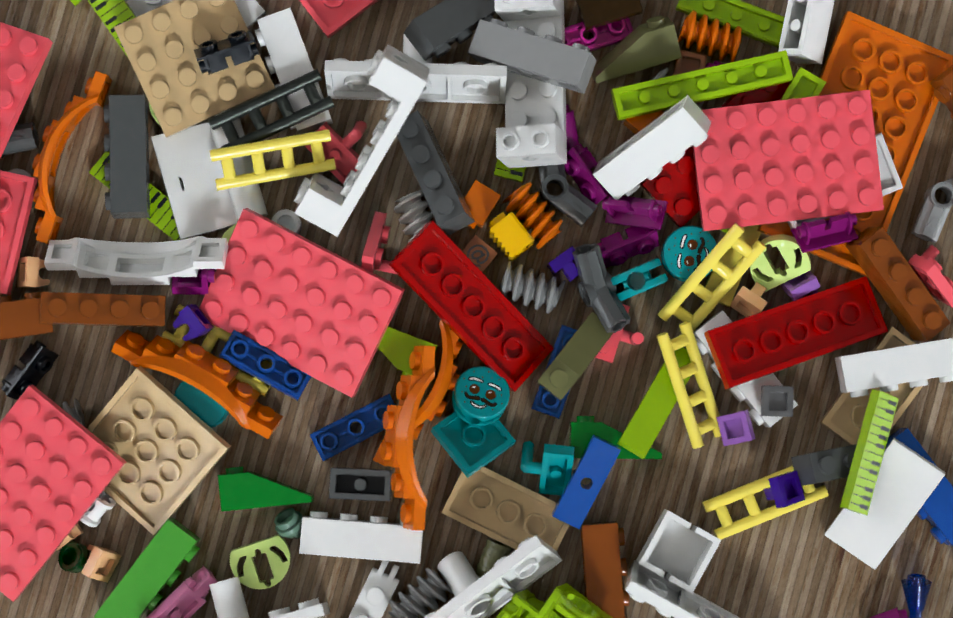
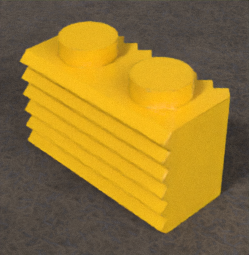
(510, 235)

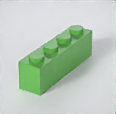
(151, 572)

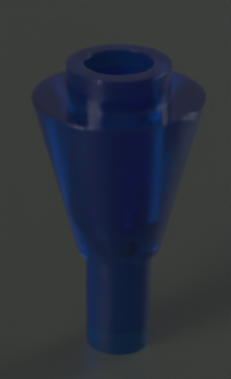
(916, 592)

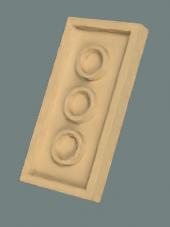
(847, 413)
(504, 509)

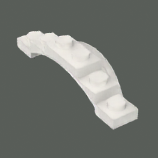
(137, 261)

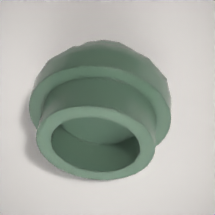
(289, 523)

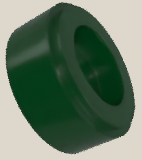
(73, 557)

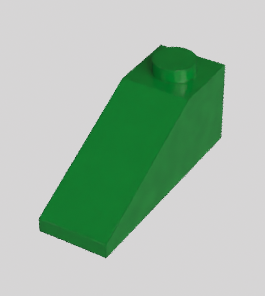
(585, 427)
(251, 490)

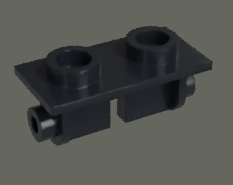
(236, 46)
(37, 362)

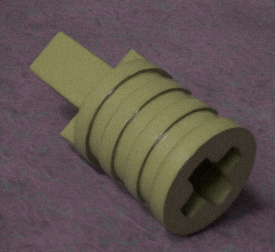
(491, 553)

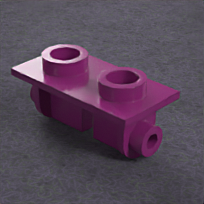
(578, 166)
(635, 212)
(825, 233)
(617, 251)

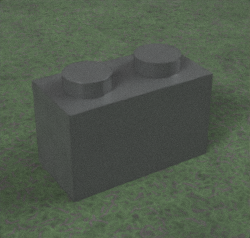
(824, 465)
(360, 484)

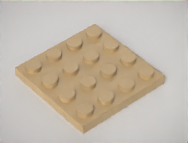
(164, 60)
(163, 446)

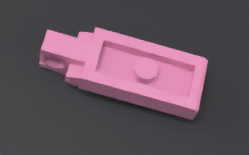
(186, 597)

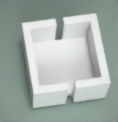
(678, 550)

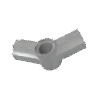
(932, 213)

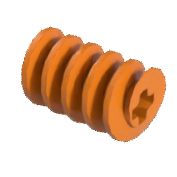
(711, 36)
(533, 214)

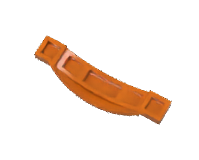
(54, 141)
(203, 371)
(446, 379)
(398, 444)

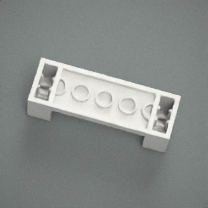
(533, 108)
(331, 204)

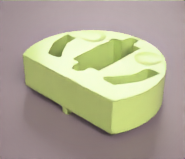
(774, 277)
(278, 566)

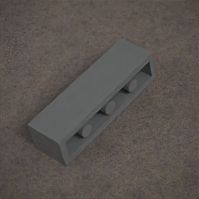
(128, 156)
(434, 174)

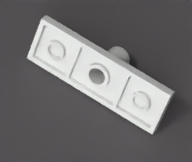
(445, 83)
(485, 595)
(669, 598)
(230, 603)

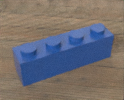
(939, 505)

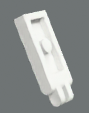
(376, 593)

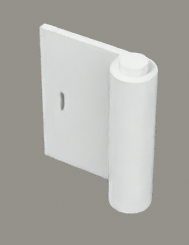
(199, 205)

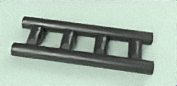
(279, 95)

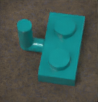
(555, 466)

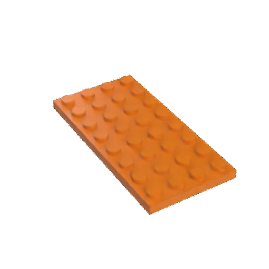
(902, 105)

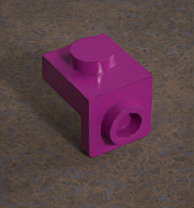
(193, 285)

